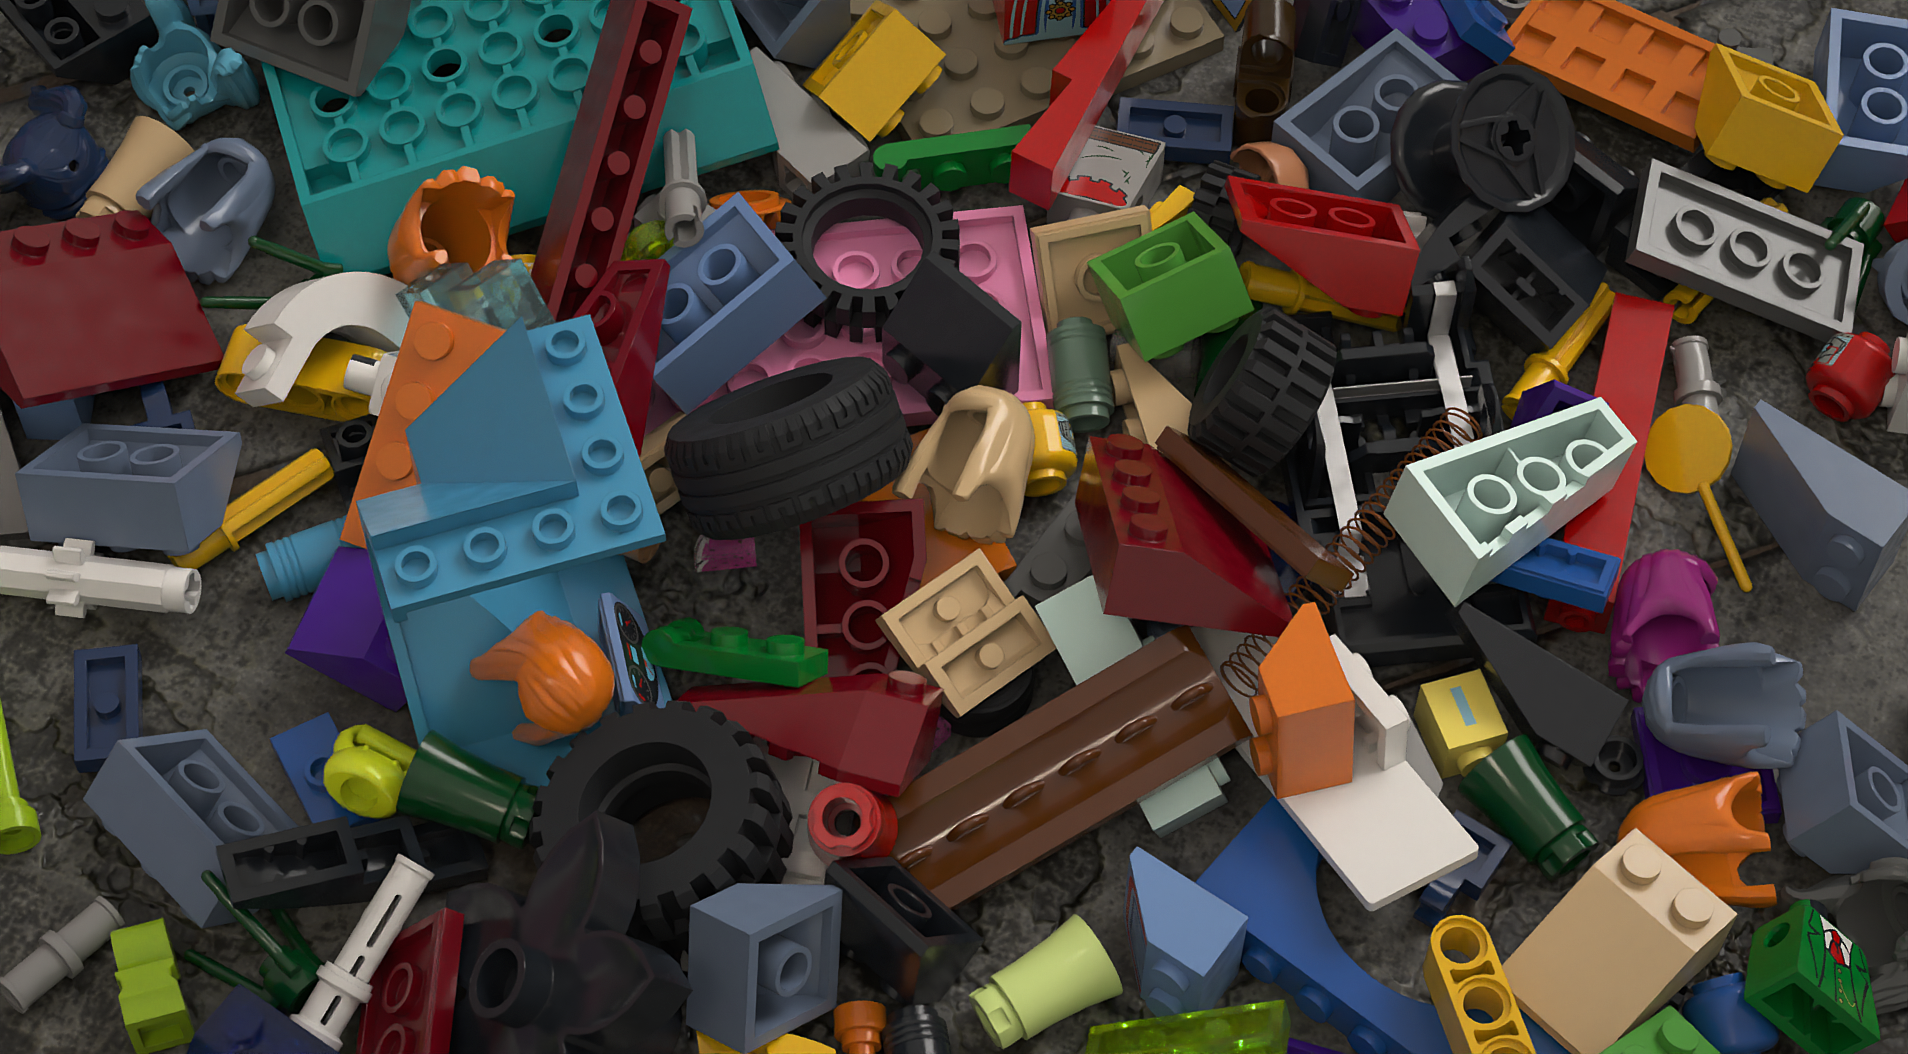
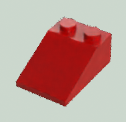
(1339, 243)

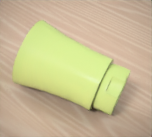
(1046, 985)

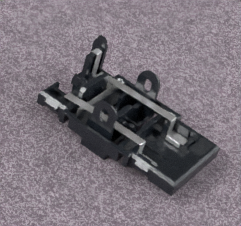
(1395, 606)

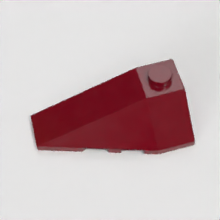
(857, 726)

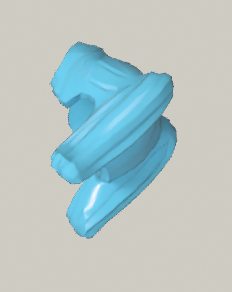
(185, 63)

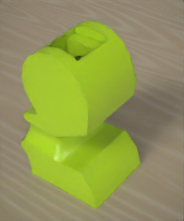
(150, 988)

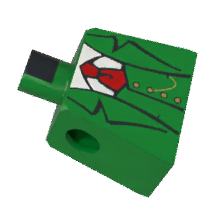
(1812, 982)

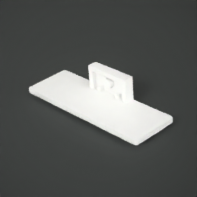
(1384, 826)

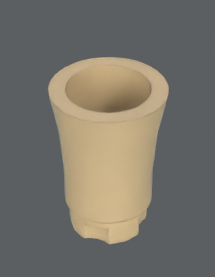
(143, 154)

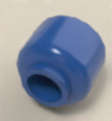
(1727, 1019)

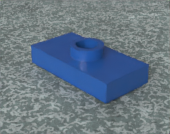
(1564, 574)
(303, 757)

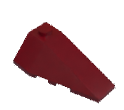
(628, 322)
(853, 573)

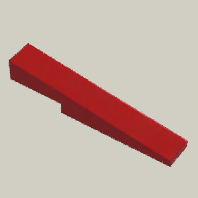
(1078, 96)

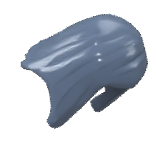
(212, 206)
(1729, 705)

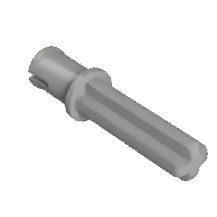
(682, 197)

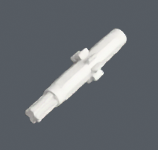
(81, 579)

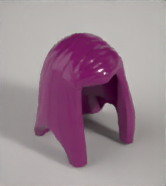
(1659, 614)

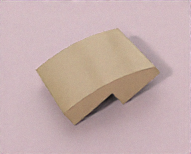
(967, 633)

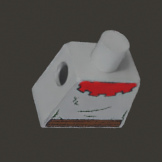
(1110, 175)

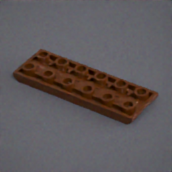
(1065, 769)

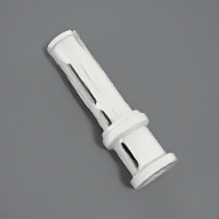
(407, 882)

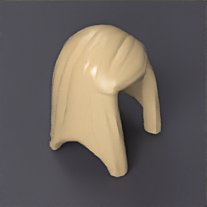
(974, 465)

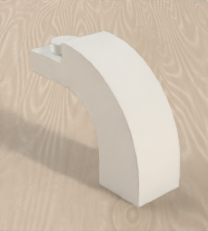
(294, 320)

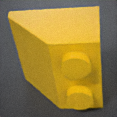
(876, 71)
(1764, 120)

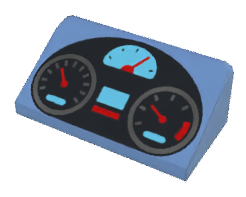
(621, 640)

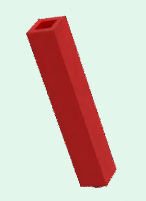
(1629, 382)

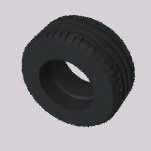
(788, 448)

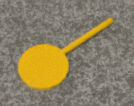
(1687, 455)

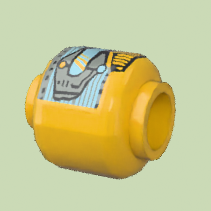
(1054, 451)

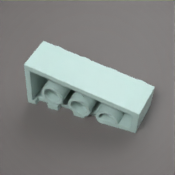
(1504, 494)
(1096, 641)

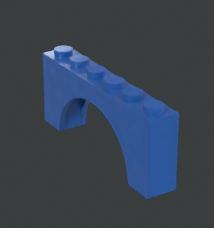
(1272, 880)

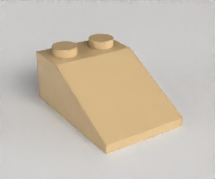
(1617, 946)

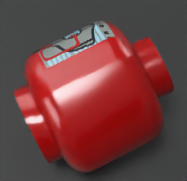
(1850, 376)

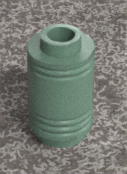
(1080, 373)

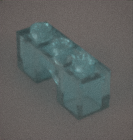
(492, 295)

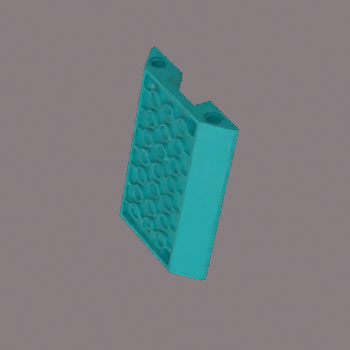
(499, 113)

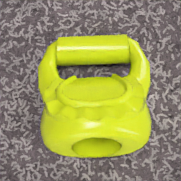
(367, 771)

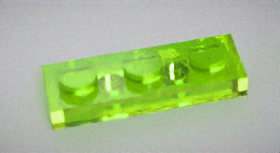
(1227, 1030)

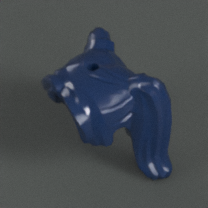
(41, 151)

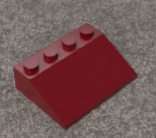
(96, 310)
(1169, 547)

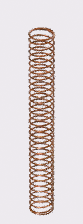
(1384, 522)

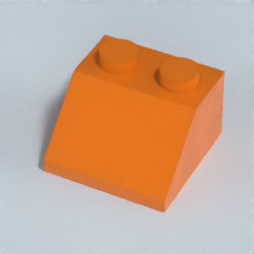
(1303, 711)

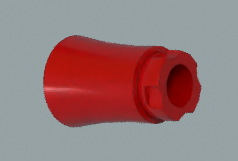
(873, 838)

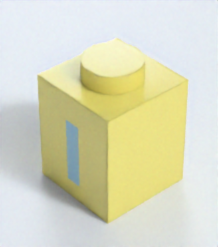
(1459, 722)

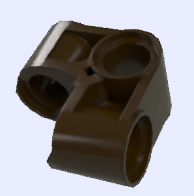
(1263, 70)

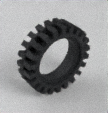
(869, 196)

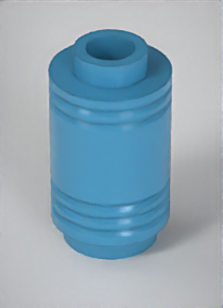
(299, 561)

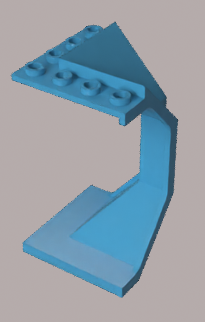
(512, 514)

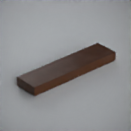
(1254, 510)

